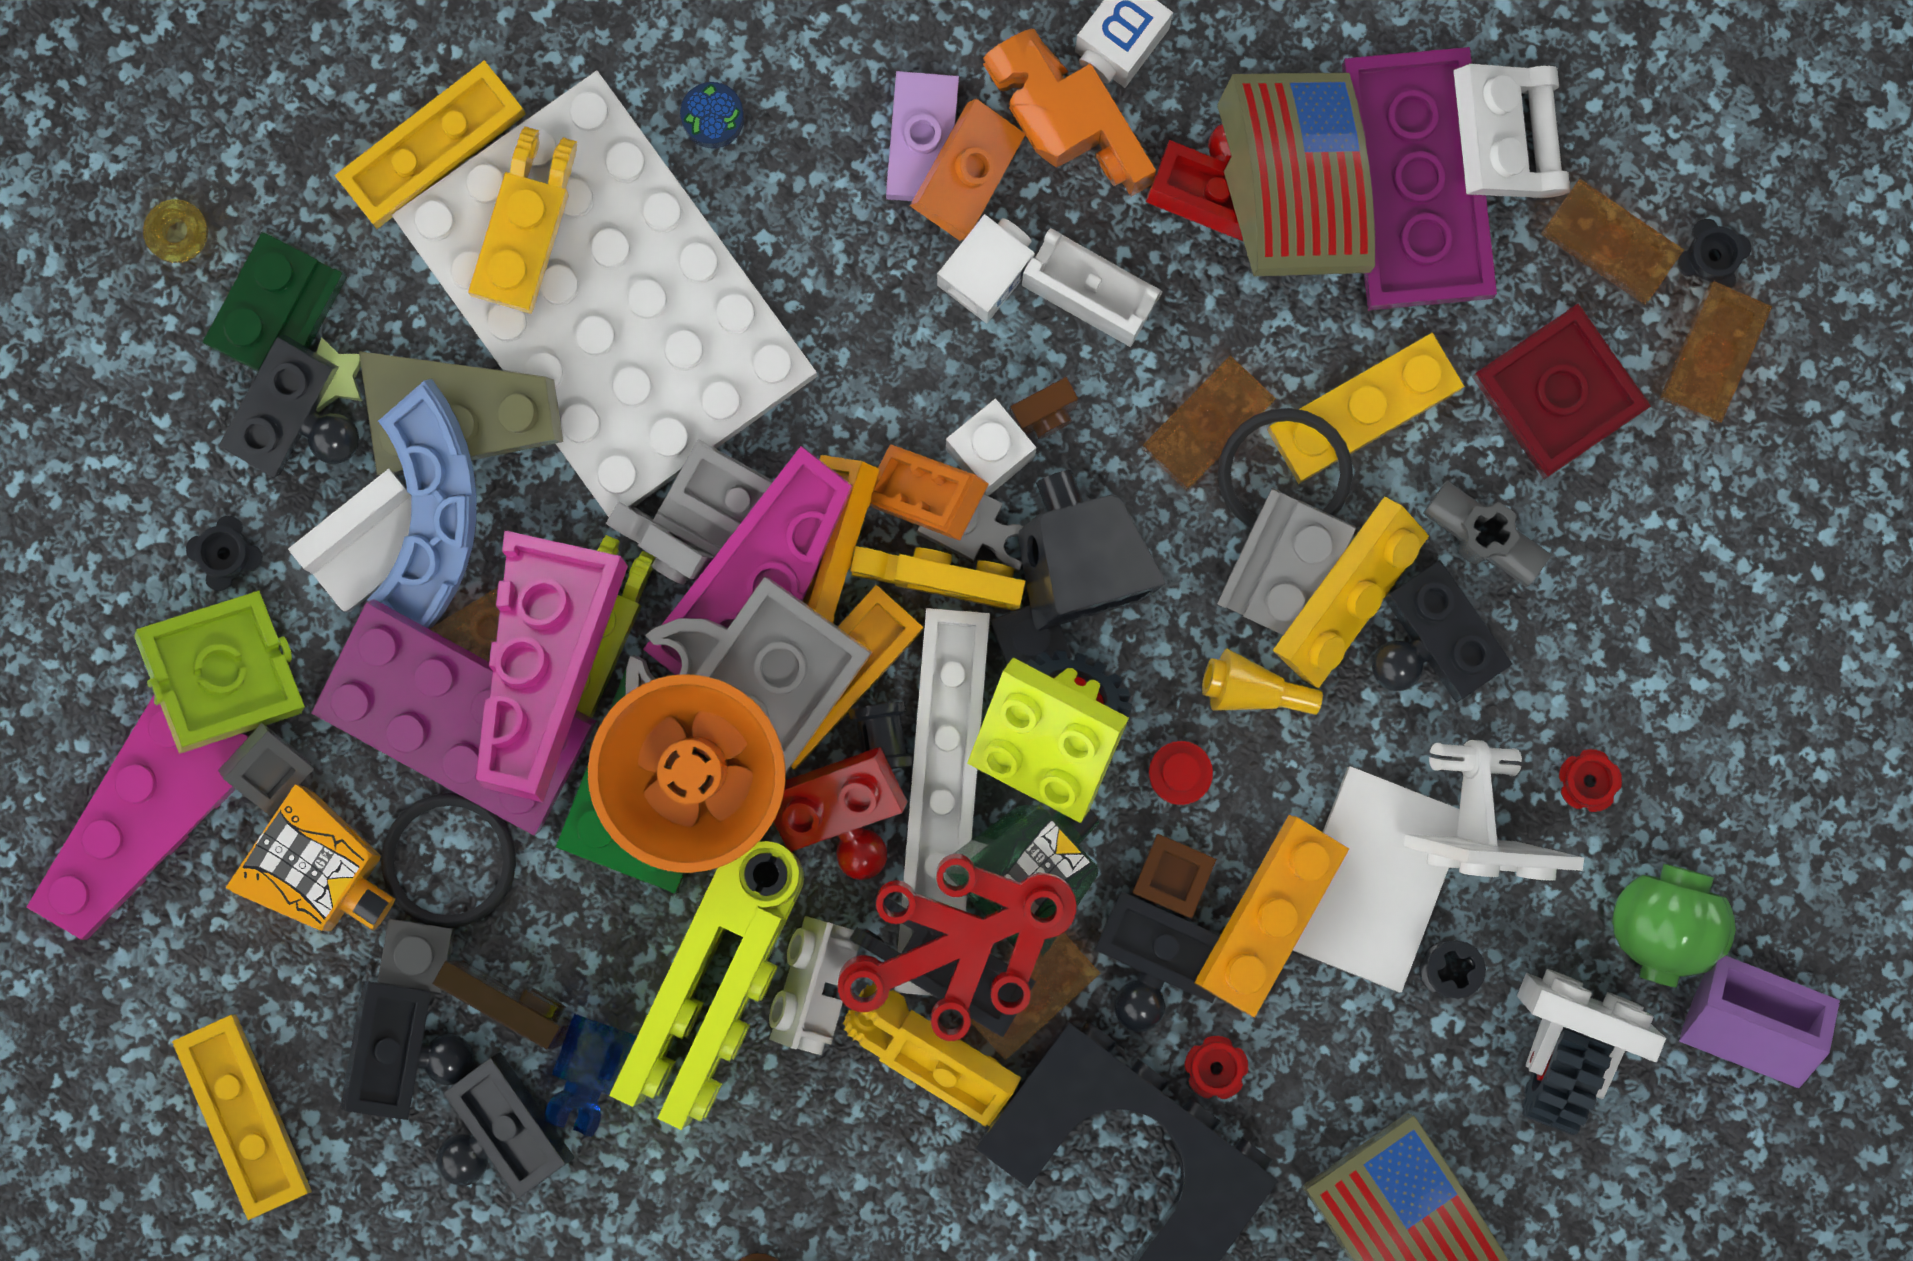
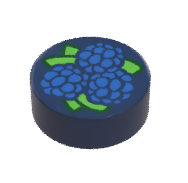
(712, 115)

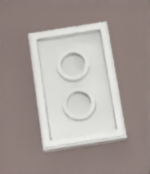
(1382, 891)

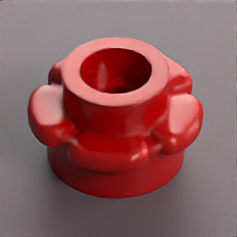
(1606, 775)
(1233, 1064)

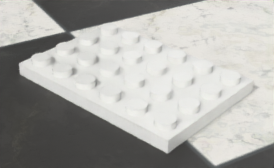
(637, 308)

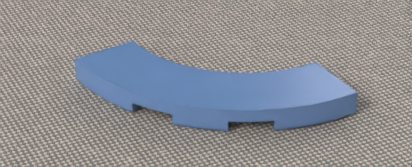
(442, 506)

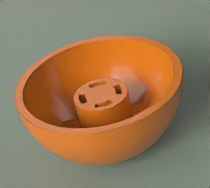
(650, 778)

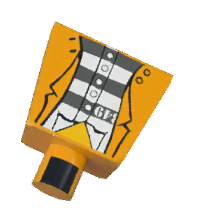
(312, 867)

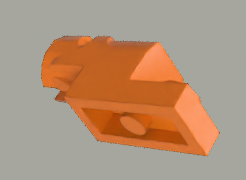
(1067, 113)

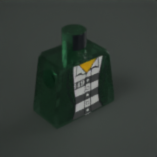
(1029, 844)

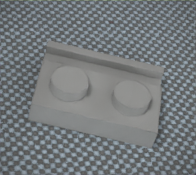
(710, 498)
(1284, 561)

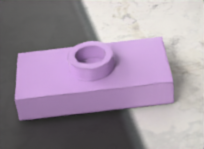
(920, 126)

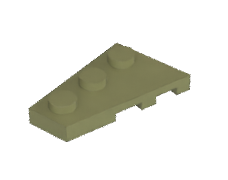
(493, 407)

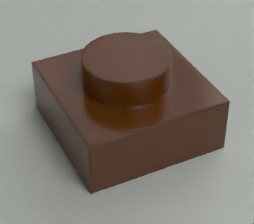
(1046, 409)
(1174, 876)

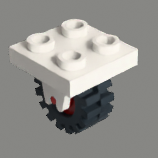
(1578, 1047)

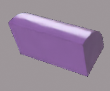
(1761, 1021)

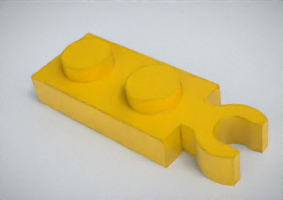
(933, 573)

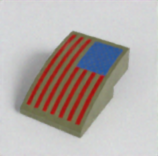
(1299, 173)
(1400, 1202)

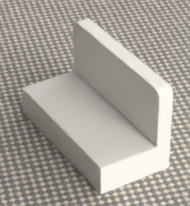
(358, 541)

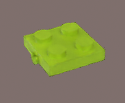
(219, 671)

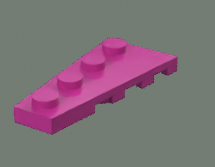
(776, 540)
(547, 639)
(132, 823)

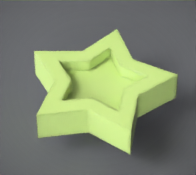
(344, 382)

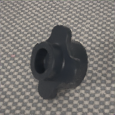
(1726, 242)
(206, 548)

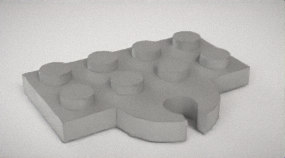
(772, 652)

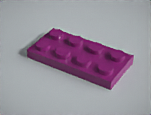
(1427, 228)
(426, 707)

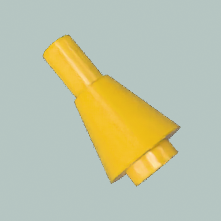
(1244, 685)

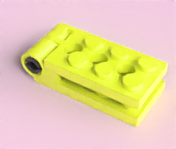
(758, 915)

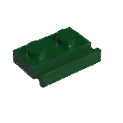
(273, 296)

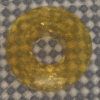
(164, 216)

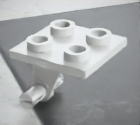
(1476, 844)

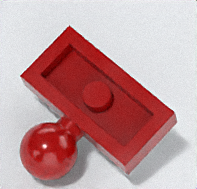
(1196, 185)
(839, 803)

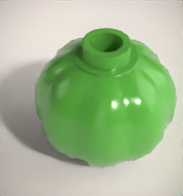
(1673, 924)

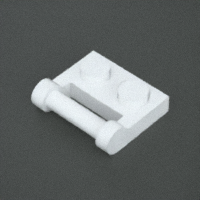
(1495, 131)

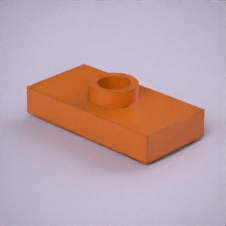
(967, 169)
(927, 492)

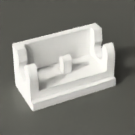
(1090, 287)

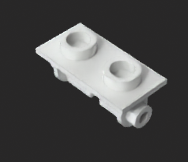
(800, 1012)

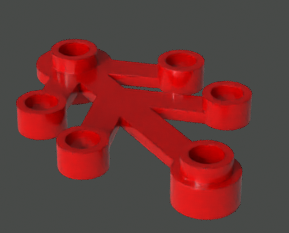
(965, 939)

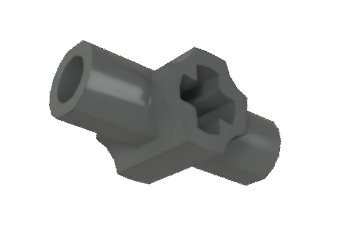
(1515, 552)

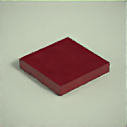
(1561, 391)

